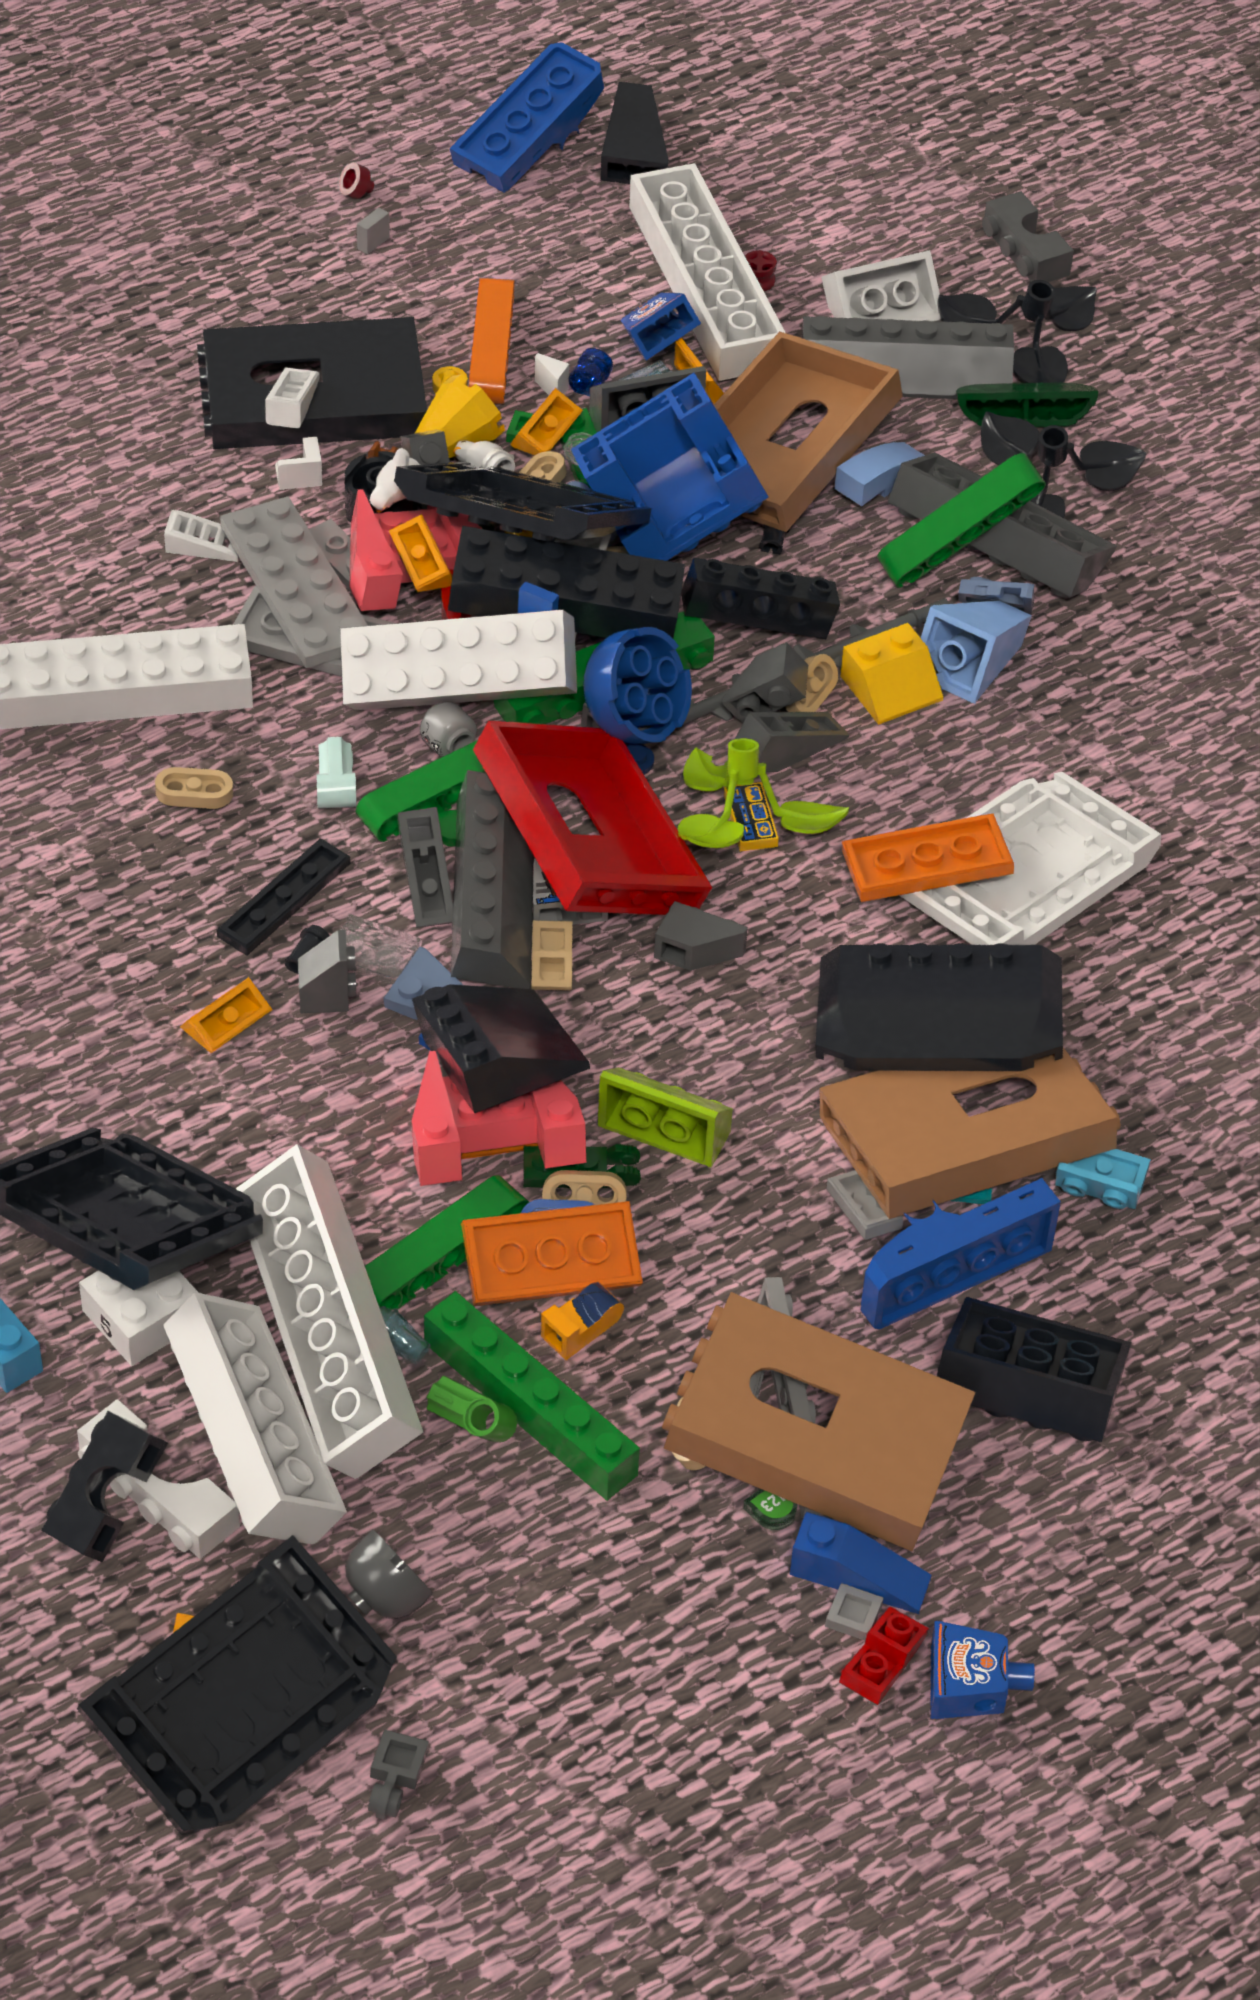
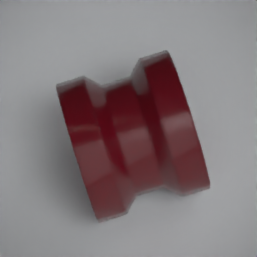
(763, 266)

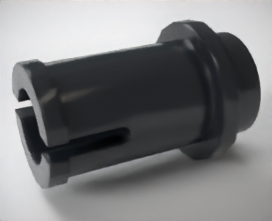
(772, 539)
(309, 938)

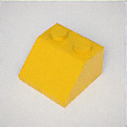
(891, 673)

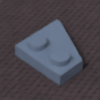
(1012, 593)
(417, 977)

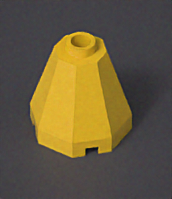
(462, 414)

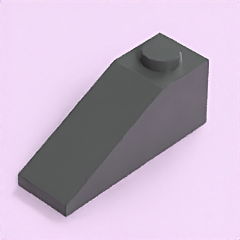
(790, 736)
(425, 867)

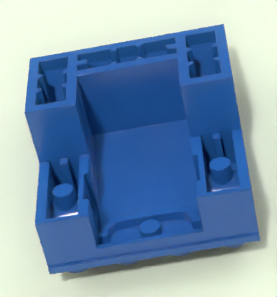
(677, 462)

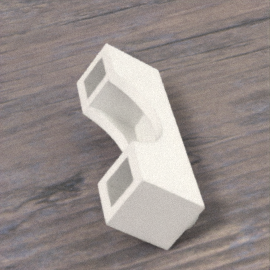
(193, 1513)

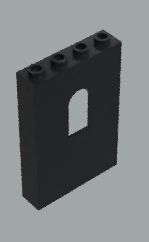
(366, 392)

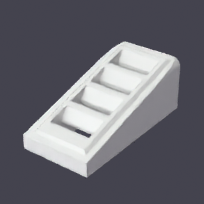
(291, 397)
(181, 539)

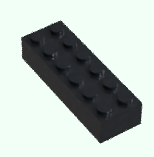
(595, 586)

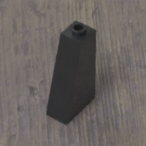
(633, 135)

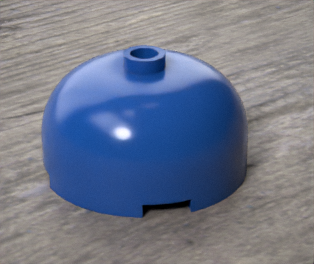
(635, 683)

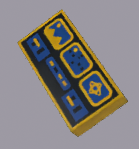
(753, 811)

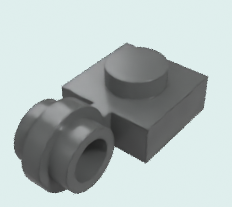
(396, 1762)

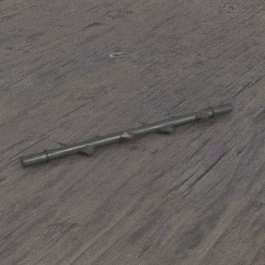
(714, 703)

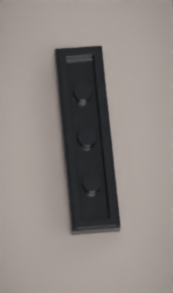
(283, 896)

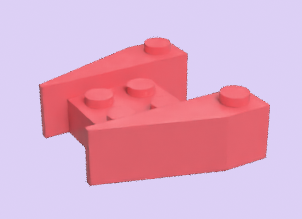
(374, 559)
(448, 1126)

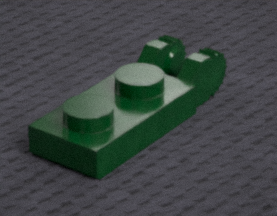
(596, 1160)

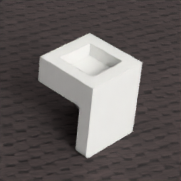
(301, 471)

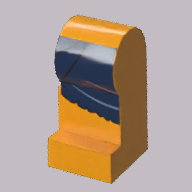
(580, 1319)

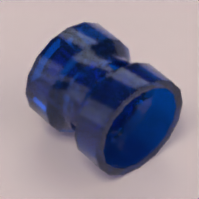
(591, 370)

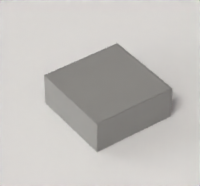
(373, 230)
(853, 1611)

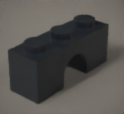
(80, 1512)

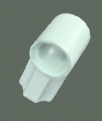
(335, 779)

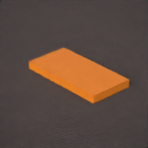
(927, 857)
(551, 1253)

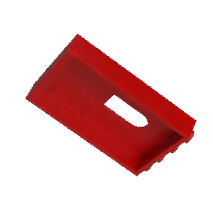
(638, 856)

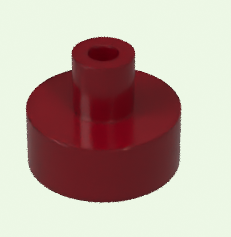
(355, 181)

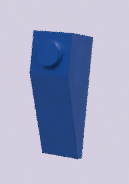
(839, 1553)

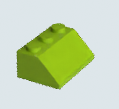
(663, 1115)

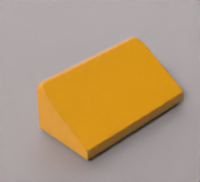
(687, 359)
(547, 424)
(421, 555)
(227, 1016)

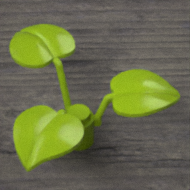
(742, 769)

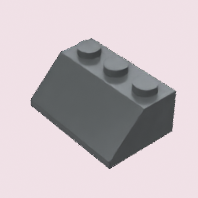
(618, 398)

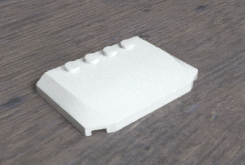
(1077, 858)

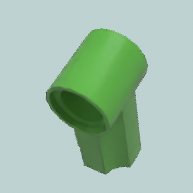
(470, 1410)

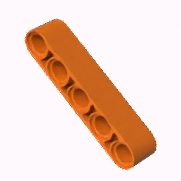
(492, 337)

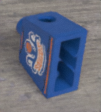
(657, 325)
(972, 1672)

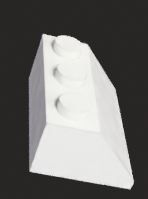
(885, 290)

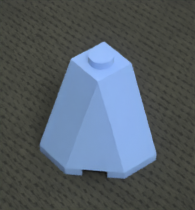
(973, 643)

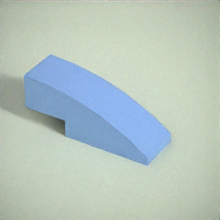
(873, 471)

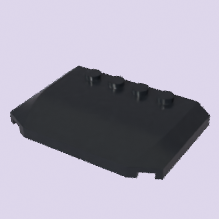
(518, 501)
(940, 1007)
(124, 1206)
(243, 1692)

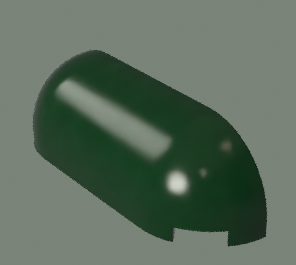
(1034, 402)

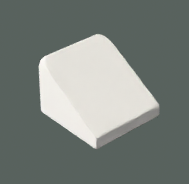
(551, 374)

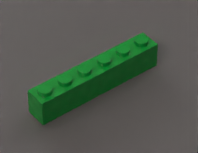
(694, 650)
(539, 1399)

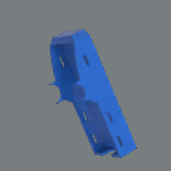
(530, 116)
(957, 1252)

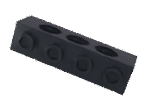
(760, 598)

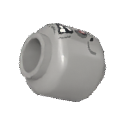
(447, 728)

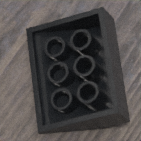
(496, 1041)
(1035, 1368)

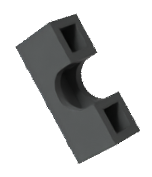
(1013, 226)

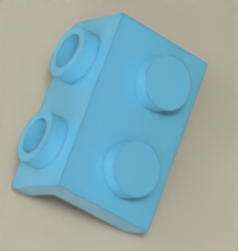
(1110, 1176)

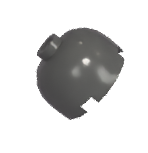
(383, 1580)

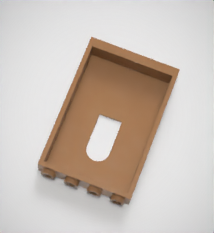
(773, 387)
(921, 1146)
(873, 1459)

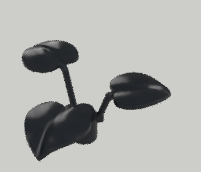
(1068, 307)
(1106, 463)

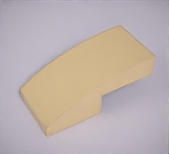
(552, 955)

